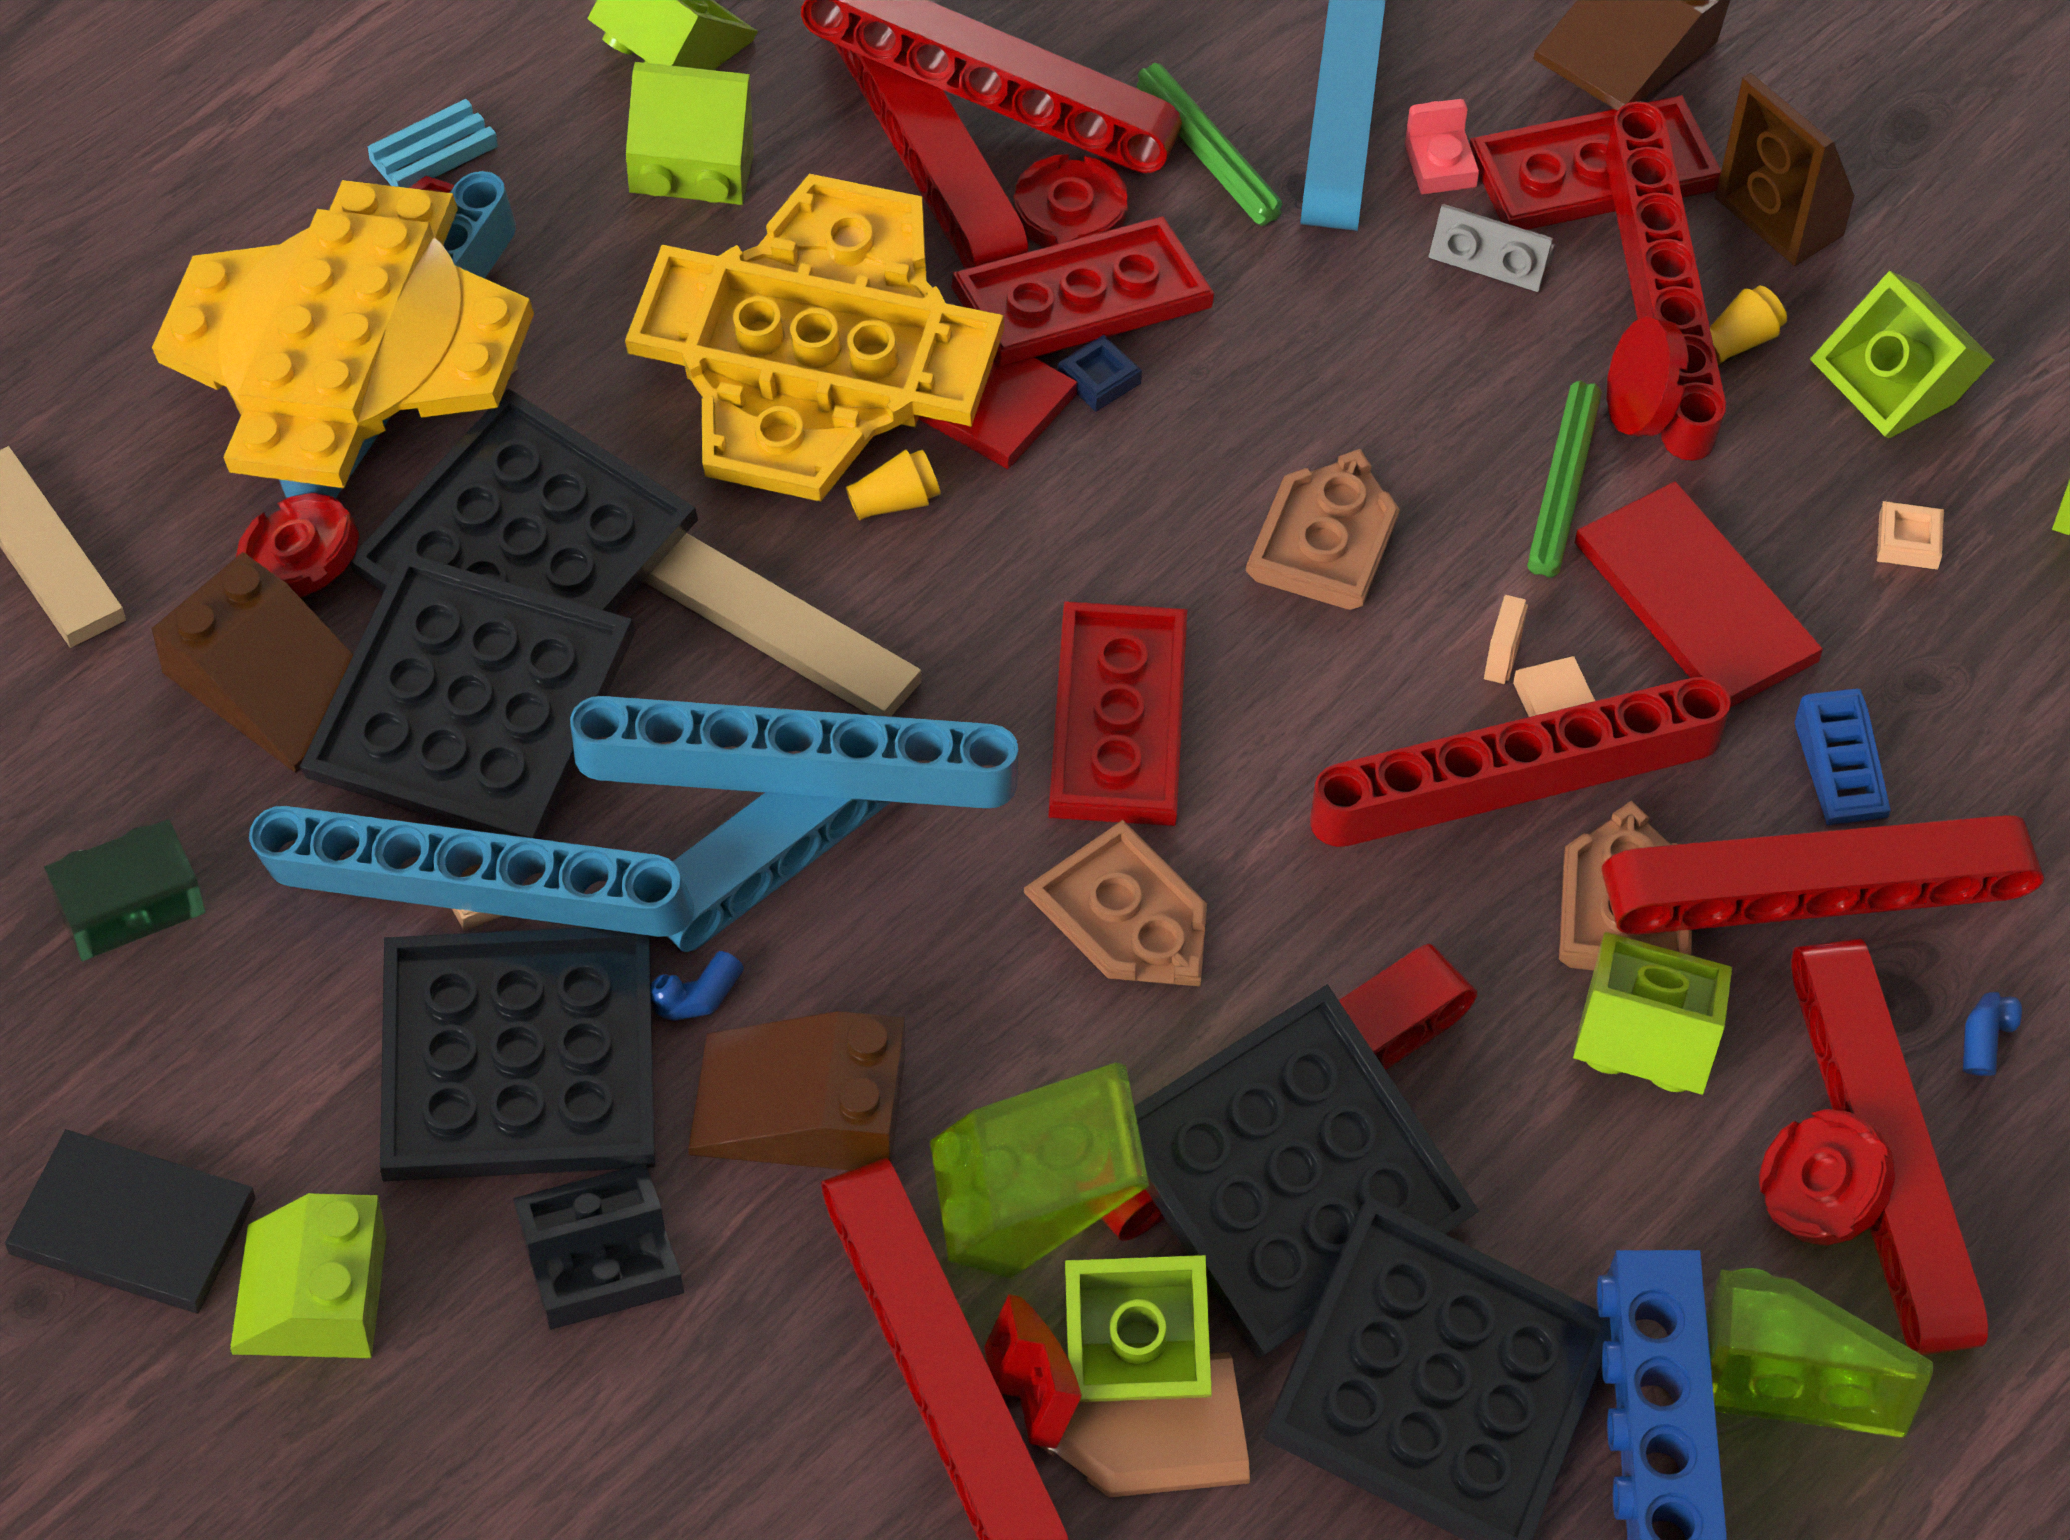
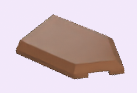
(1326, 533)
(1585, 901)
(1126, 910)
(1161, 1442)

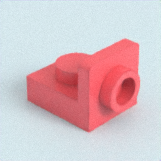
(1440, 147)

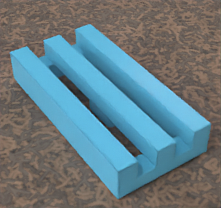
(428, 140)

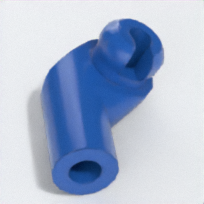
(696, 998)
(1982, 1031)

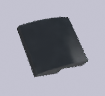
(598, 1246)

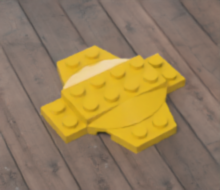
(343, 332)
(815, 337)

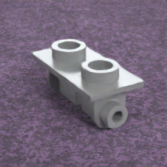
(1491, 247)

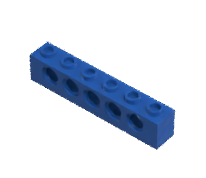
(1668, 1290)

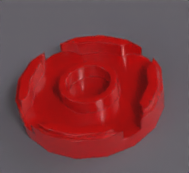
(1069, 199)
(1645, 377)
(303, 541)
(1827, 1177)

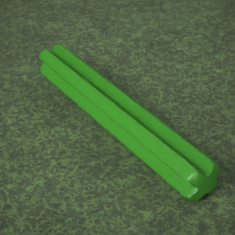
(1213, 147)
(1564, 479)

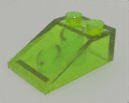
(1037, 1169)
(1806, 1360)

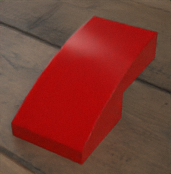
(1033, 1366)

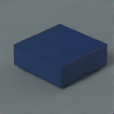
(1101, 372)

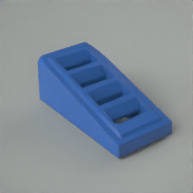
(1840, 718)

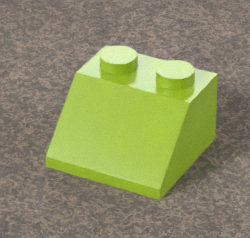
(673, 31)
(689, 133)
(1901, 356)
(1653, 1014)
(312, 1279)
(1139, 1328)

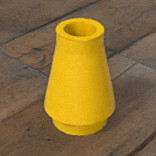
(1747, 322)
(895, 486)

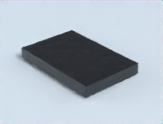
(131, 1221)

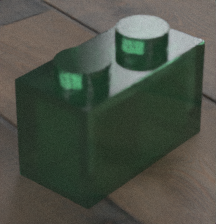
(125, 889)

